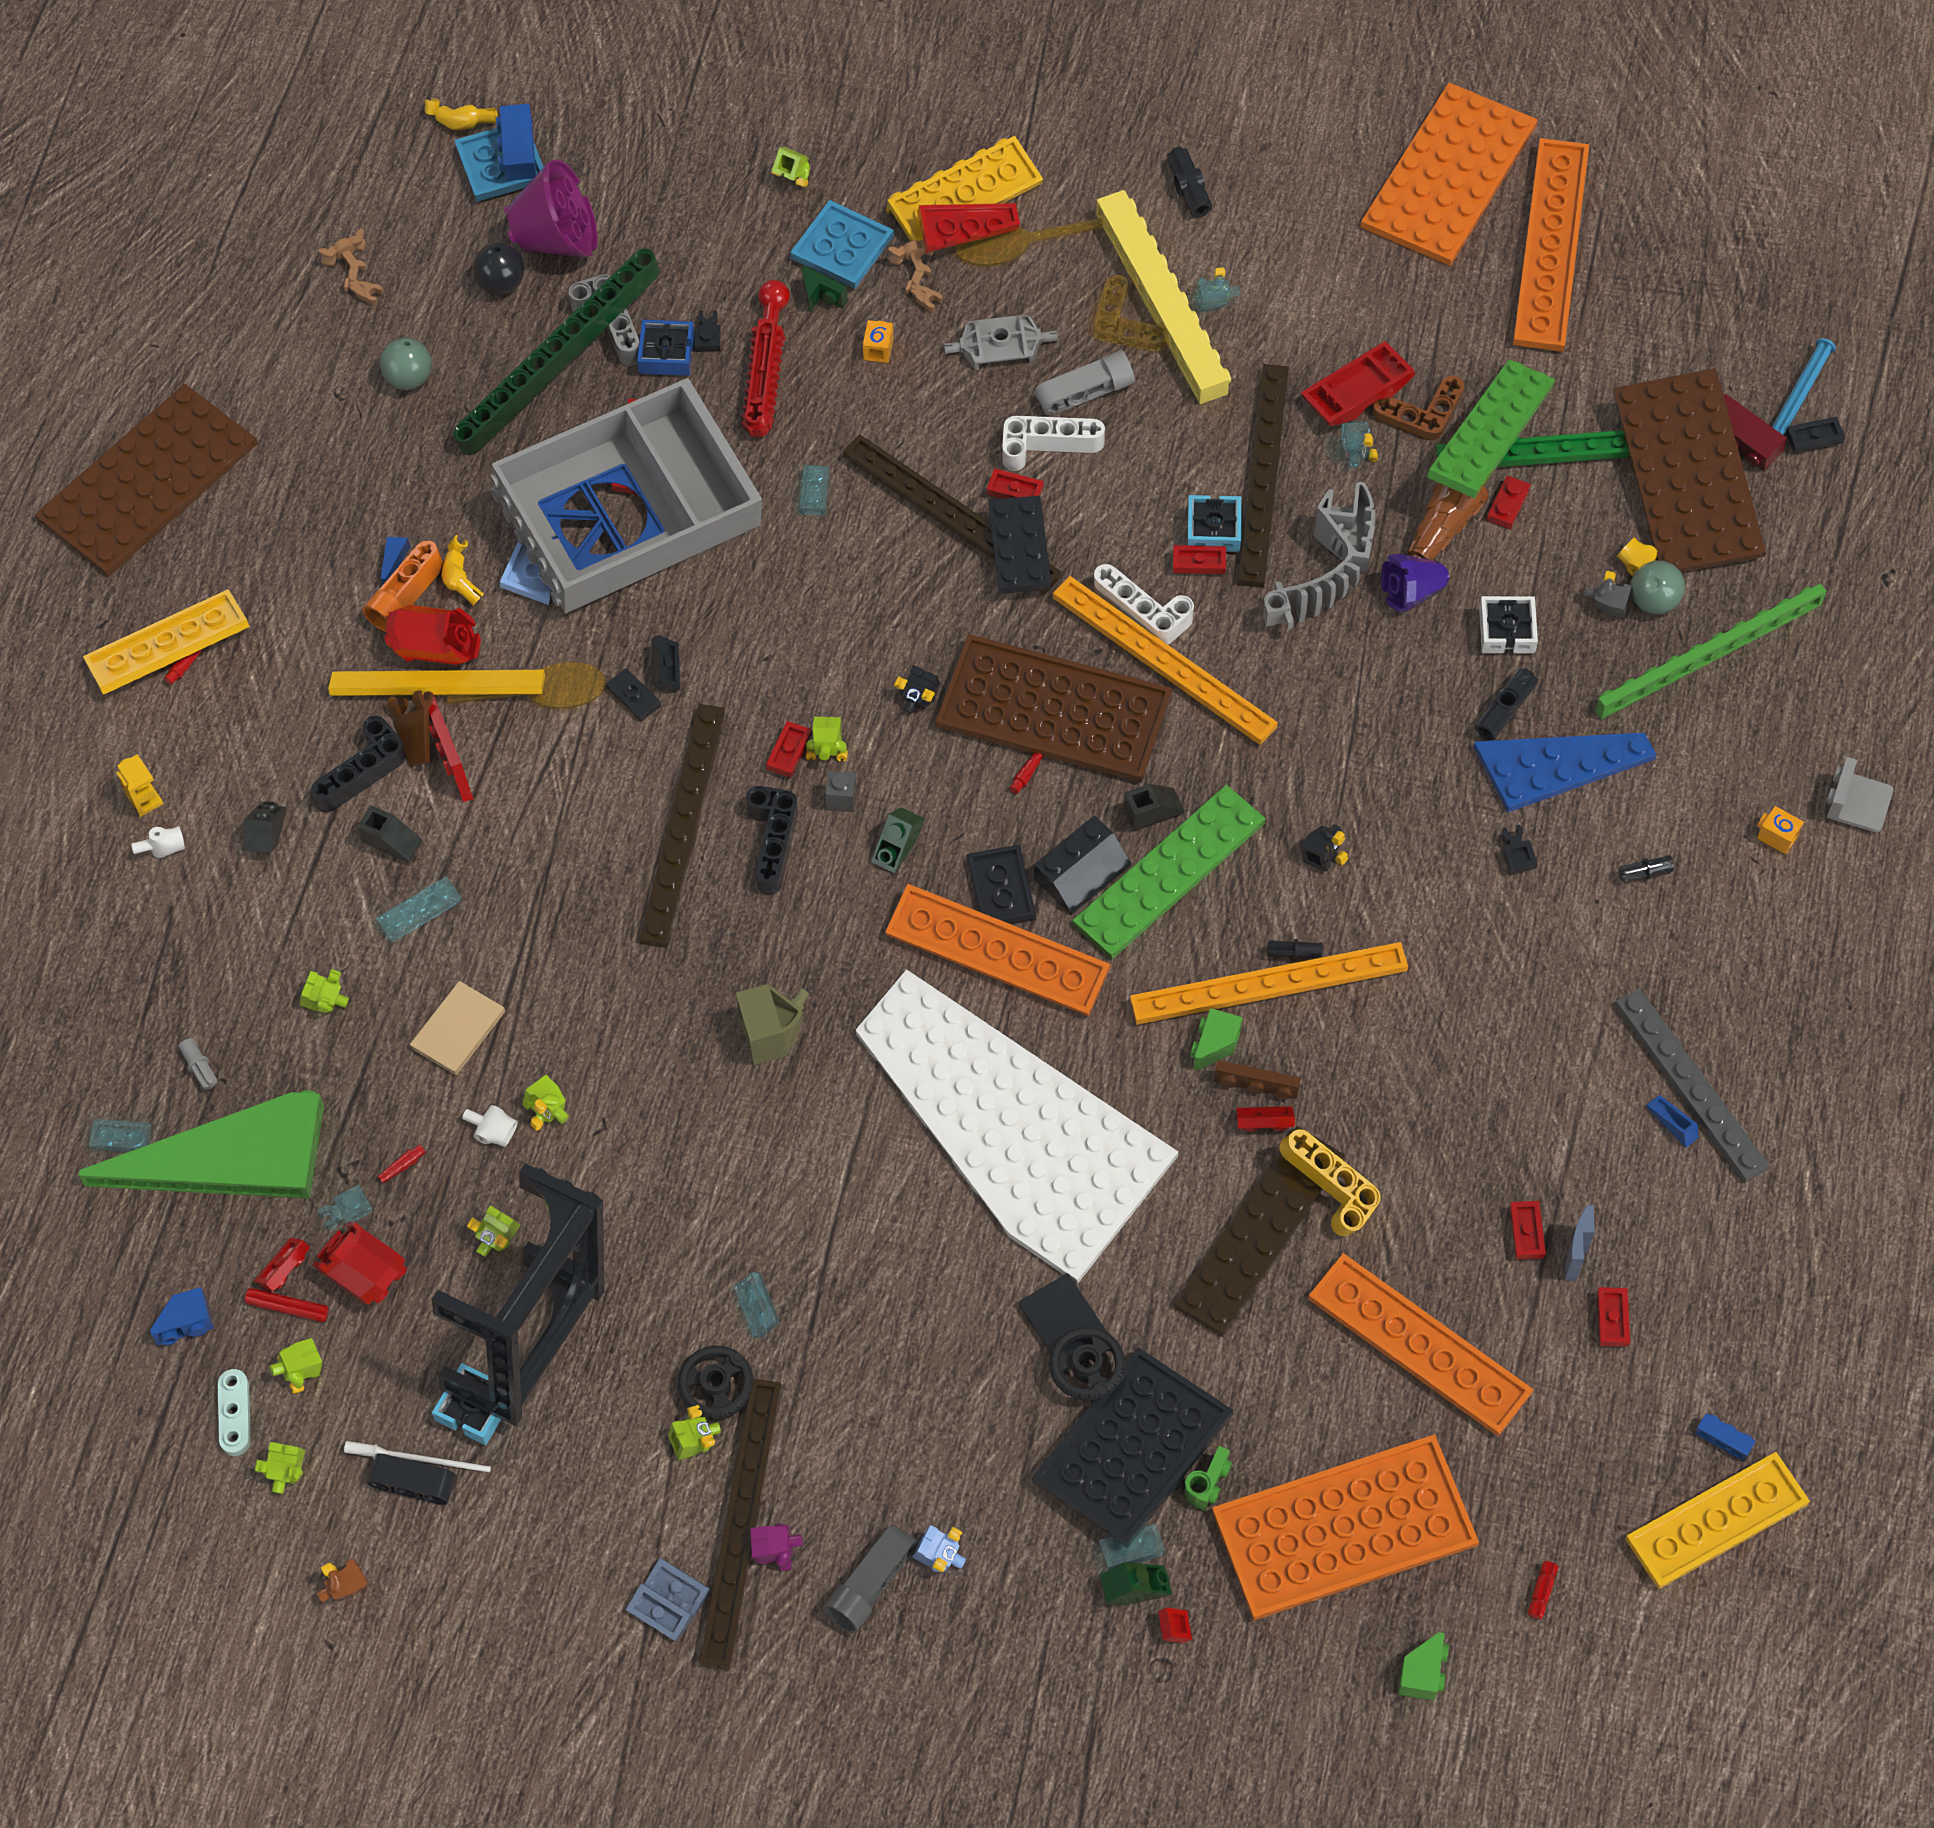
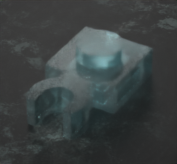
(349, 1205)

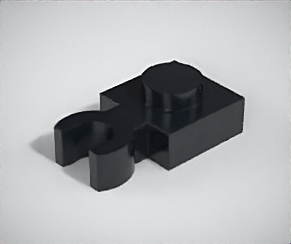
(708, 334)
(1518, 853)

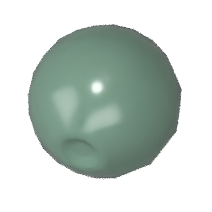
(405, 363)
(1657, 587)

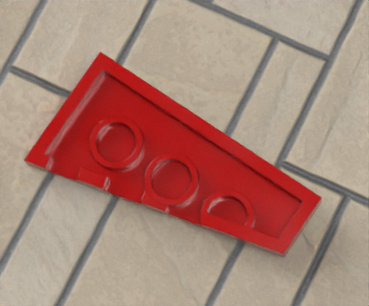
(962, 223)
(447, 749)

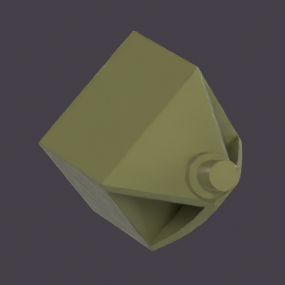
(770, 1021)

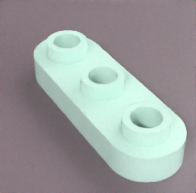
(238, 1422)

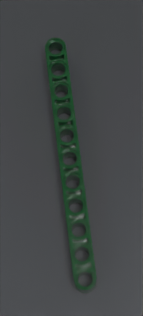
(567, 340)

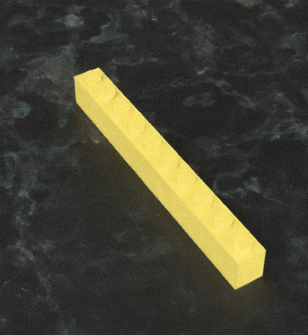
(1162, 297)

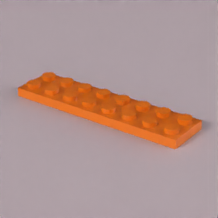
(998, 949)
(1421, 1344)

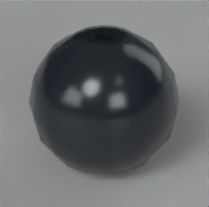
(498, 268)

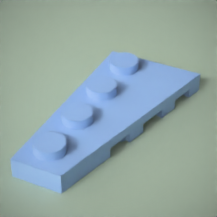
(523, 577)

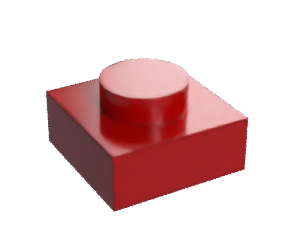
(1175, 1625)

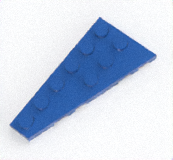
(1544, 767)

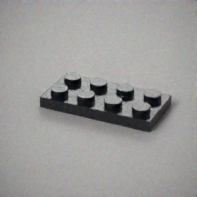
(1019, 544)

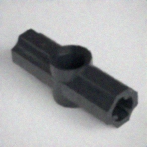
(1189, 182)
(1513, 693)

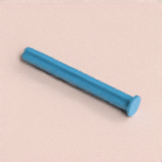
(1823, 349)

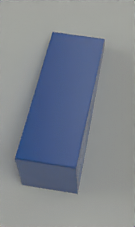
(395, 551)
(1674, 1120)

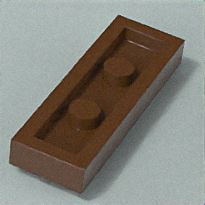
(1257, 1080)

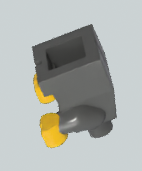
(1609, 597)

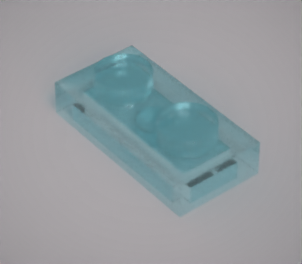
(814, 490)
(119, 1135)
(756, 1304)
(1143, 1548)

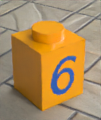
(878, 341)
(1779, 829)

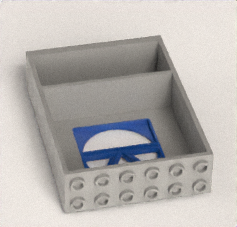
(660, 450)

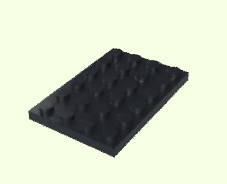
(1132, 1447)

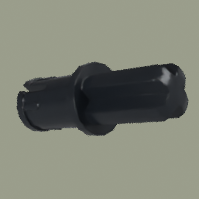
(1646, 868)
(1294, 949)

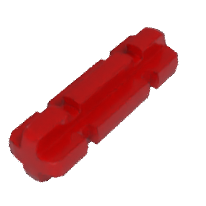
(1542, 1590)

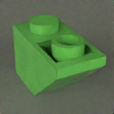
(1218, 1038)
(1422, 1668)

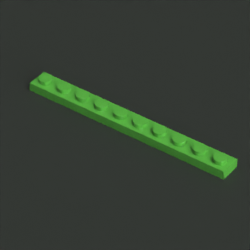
(1704, 654)

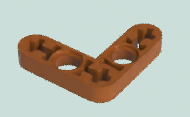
(1429, 417)

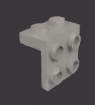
(1858, 799)

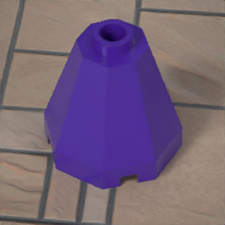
(1411, 580)

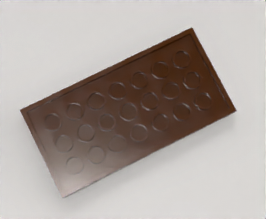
(1689, 471)
(146, 479)
(1054, 707)

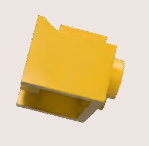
(137, 786)

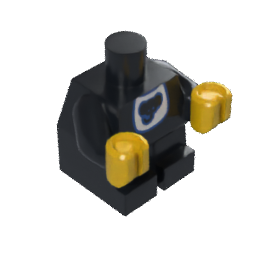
(917, 689)
(1322, 847)

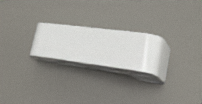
(1083, 436)
(1112, 584)

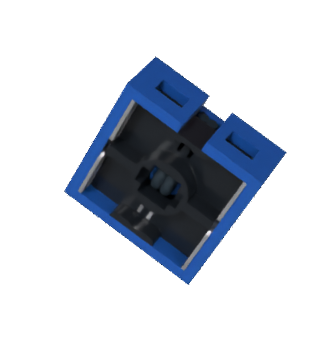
(665, 347)

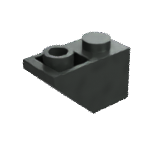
(1151, 805)
(264, 827)
(388, 834)

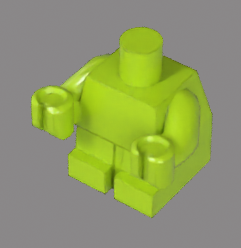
(322, 992)
(282, 1465)

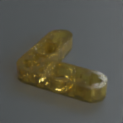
(1113, 320)

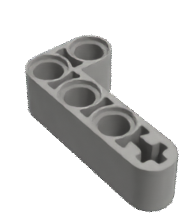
(620, 329)

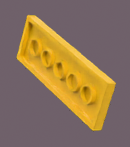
(166, 641)
(1717, 1520)

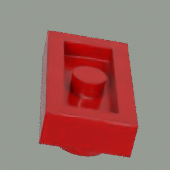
(1012, 485)
(1508, 502)
(1199, 559)
(788, 749)
(1265, 1117)
(1527, 1230)
(287, 1258)
(1613, 1317)

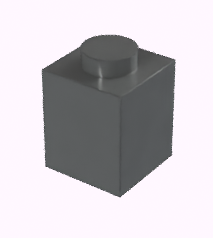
(840, 791)

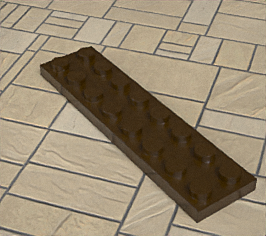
(1250, 1244)

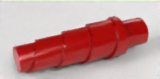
(180, 667)
(1025, 773)
(404, 1161)

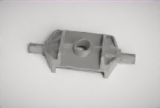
(981, 346)

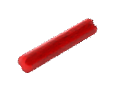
(286, 1304)

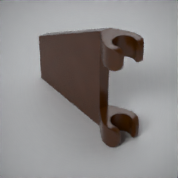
(413, 726)

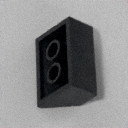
(1081, 865)

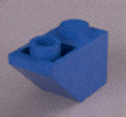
(182, 1317)

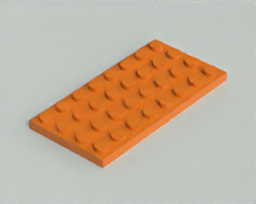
(1449, 174)
(1344, 1527)

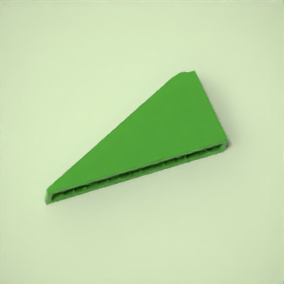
(249, 1153)

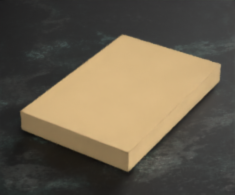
(457, 1028)

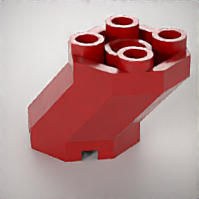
(432, 634)
(360, 1264)

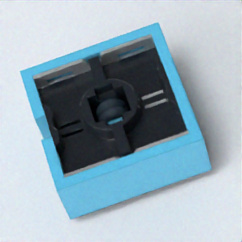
(1214, 522)
(458, 1413)

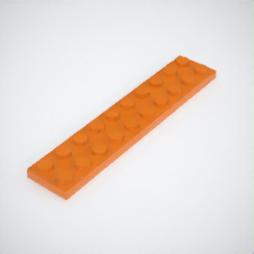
(1551, 245)

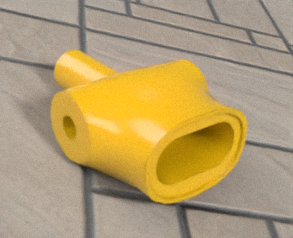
(1636, 554)

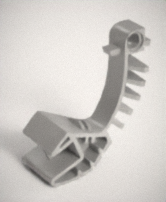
(1348, 536)

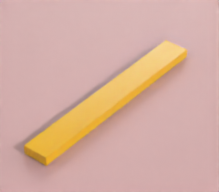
(439, 682)

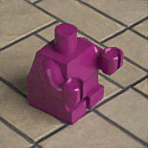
(774, 1545)

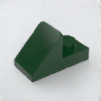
(820, 286)

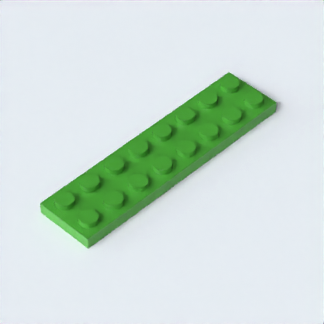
(1491, 428)
(1168, 872)

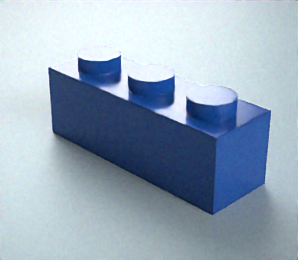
(1725, 1436)

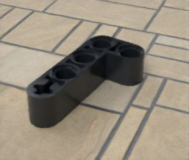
(324, 789)
(773, 842)

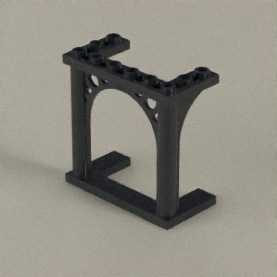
(574, 1228)

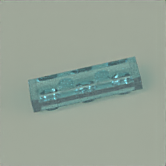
(419, 909)

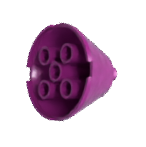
(553, 214)

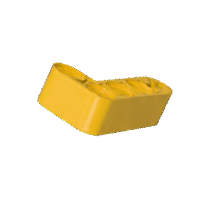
(1327, 1180)

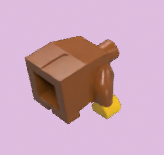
(342, 1583)

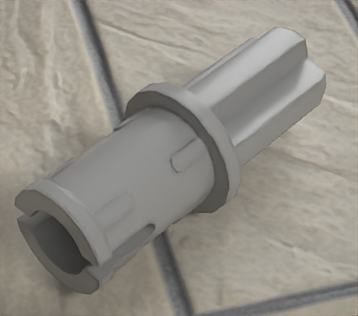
(198, 1064)

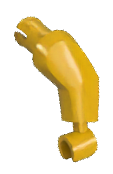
(461, 118)
(454, 575)

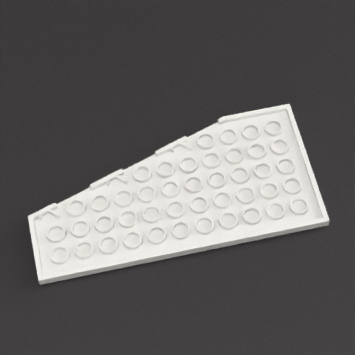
(1024, 1137)

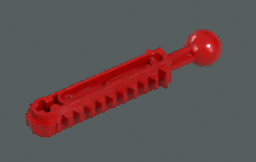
(765, 361)

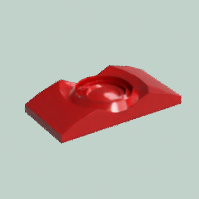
(1359, 384)

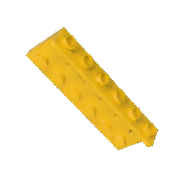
(986, 178)

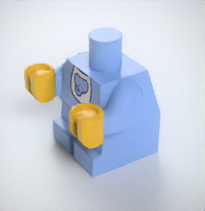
(939, 1549)

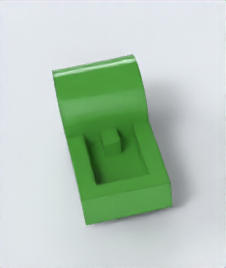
(1218, 1468)

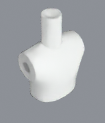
(161, 842)
(493, 1126)

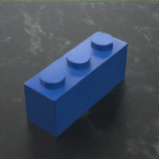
(516, 142)

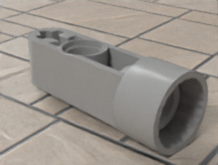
(1085, 383)

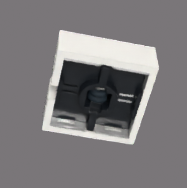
(1508, 624)

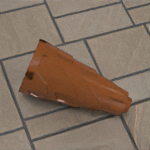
(1444, 518)

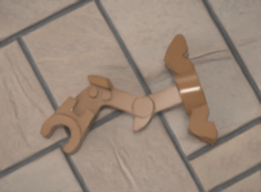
(344, 250)
(912, 252)

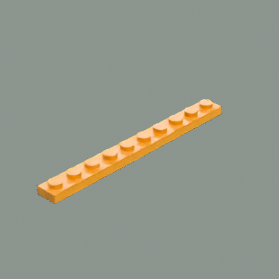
(1165, 660)
(1268, 983)

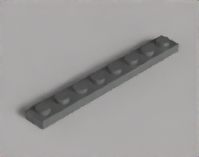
(1692, 1086)

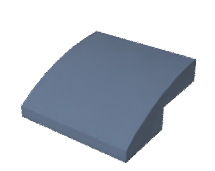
(1580, 1244)
(668, 1599)

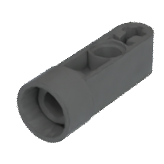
(853, 1601)

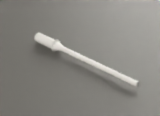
(371, 1450)

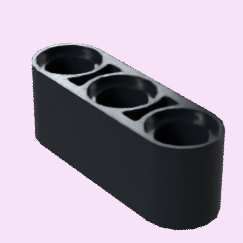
(411, 1479)

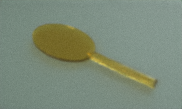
(1011, 245)
(564, 687)

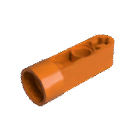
(404, 584)

